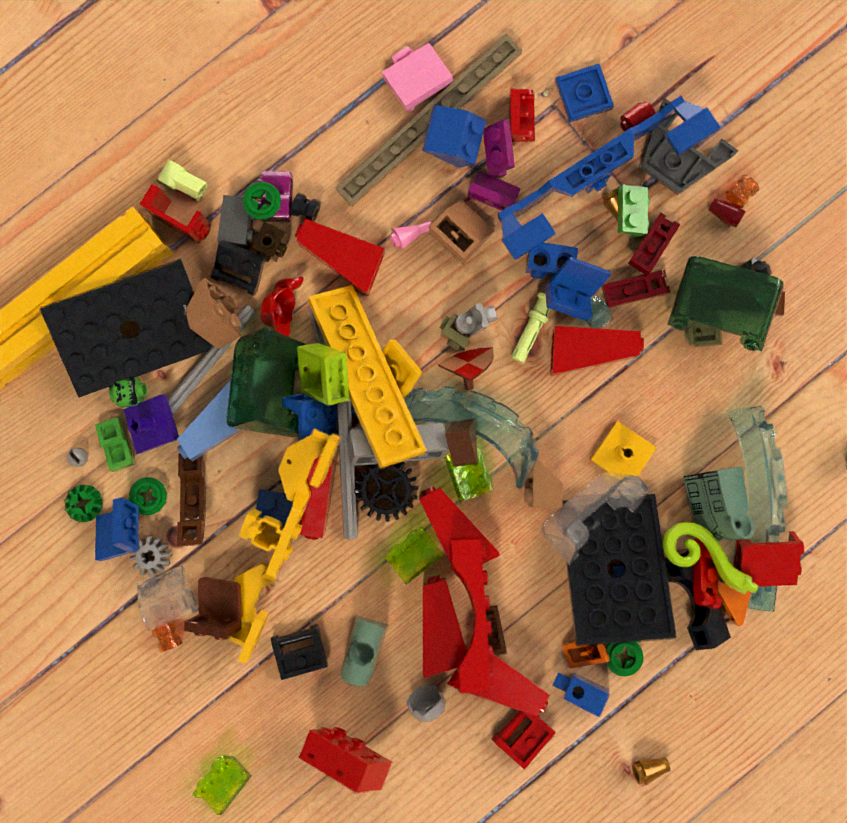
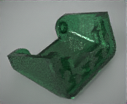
(726, 300)
(259, 379)

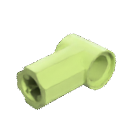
(176, 178)

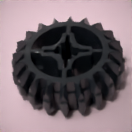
(373, 472)

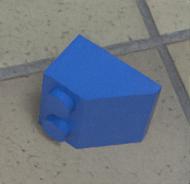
(454, 135)

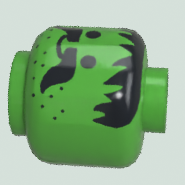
(128, 392)

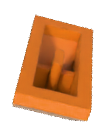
(734, 603)
(584, 655)

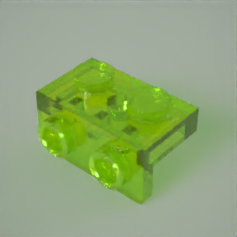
(470, 480)
(413, 555)
(222, 783)

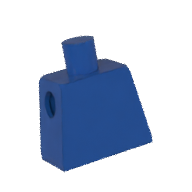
(591, 700)

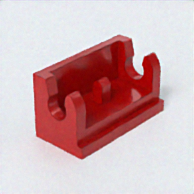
(522, 115)

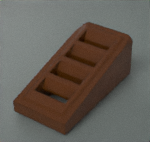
(502, 650)

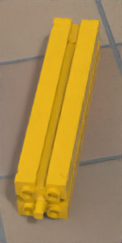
(115, 253)

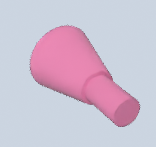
(404, 236)

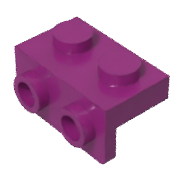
(498, 148)

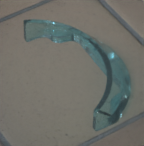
(493, 423)
(763, 472)

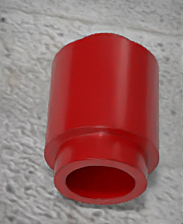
(636, 115)

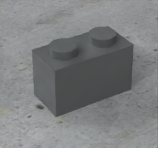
(235, 223)

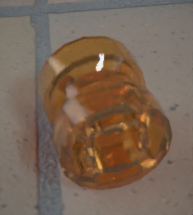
(745, 188)
(167, 636)

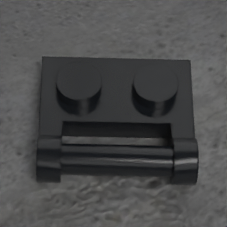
(241, 262)
(300, 660)

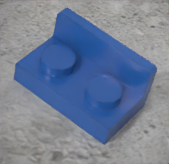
(274, 505)

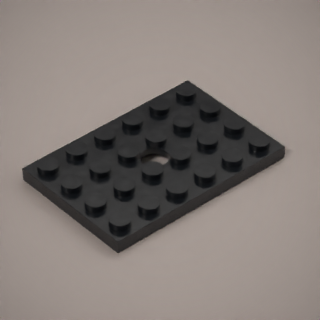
(90, 335)
(629, 606)

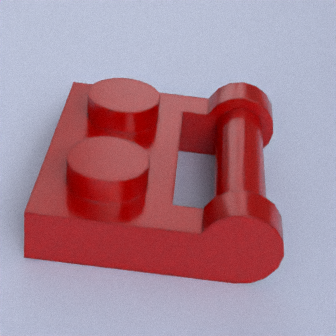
(529, 741)

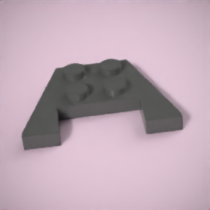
(684, 170)

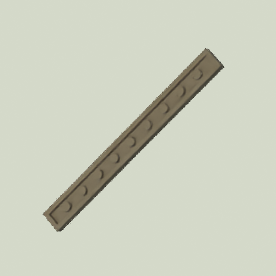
(415, 131)

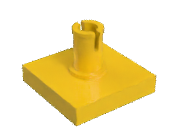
(402, 367)
(623, 451)

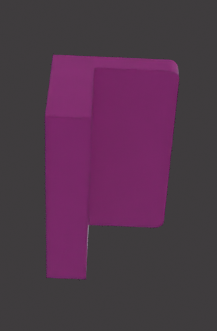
(493, 191)

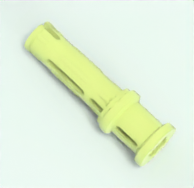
(538, 317)

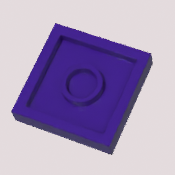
(151, 424)

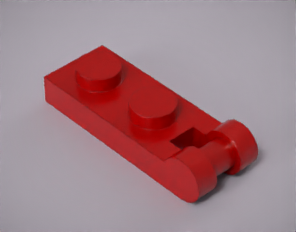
(705, 580)

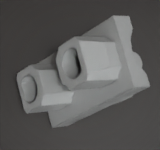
(475, 319)

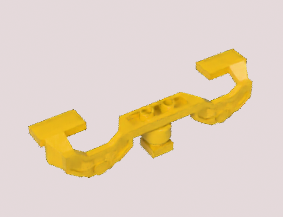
(270, 534)

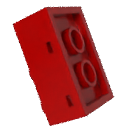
(345, 759)

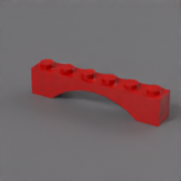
(474, 670)

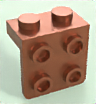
(218, 609)

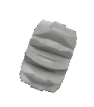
(159, 552)

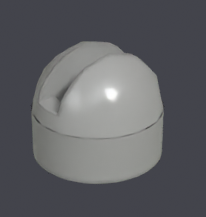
(80, 453)

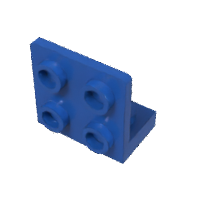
(573, 287)
(311, 415)
(117, 531)

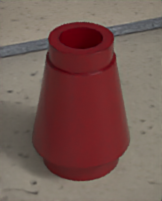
(727, 212)

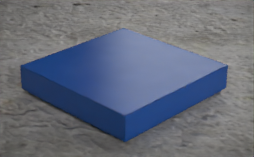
(584, 93)

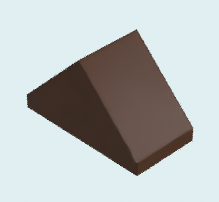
(462, 442)

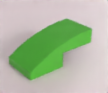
(115, 444)

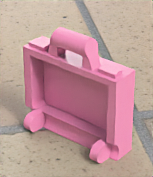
(416, 75)

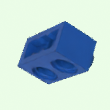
(551, 254)

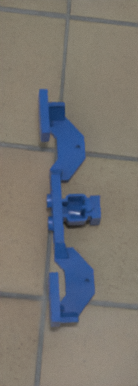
(596, 168)

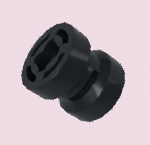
(305, 207)

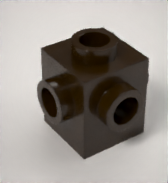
(272, 236)

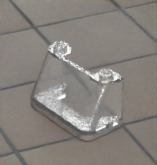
(565, 526)

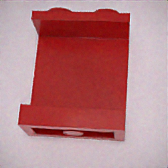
(156, 204)
(770, 561)

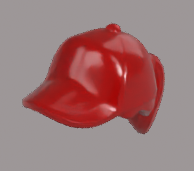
(279, 305)

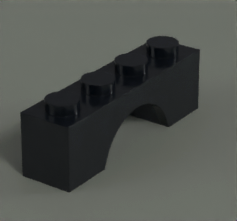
(706, 624)

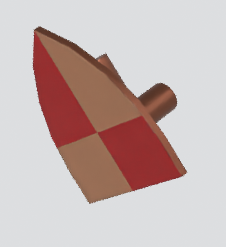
(469, 364)

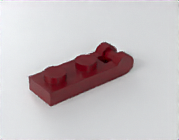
(653, 244)
(635, 289)

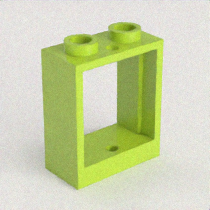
(325, 373)

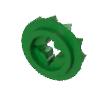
(256, 191)
(144, 485)
(93, 507)
(630, 665)

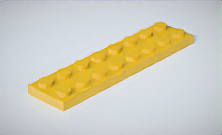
(370, 380)

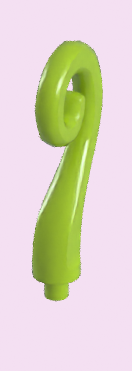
(731, 576)

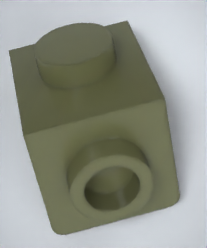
(703, 336)
(455, 339)

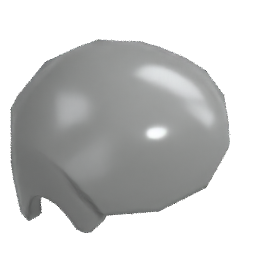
(426, 703)

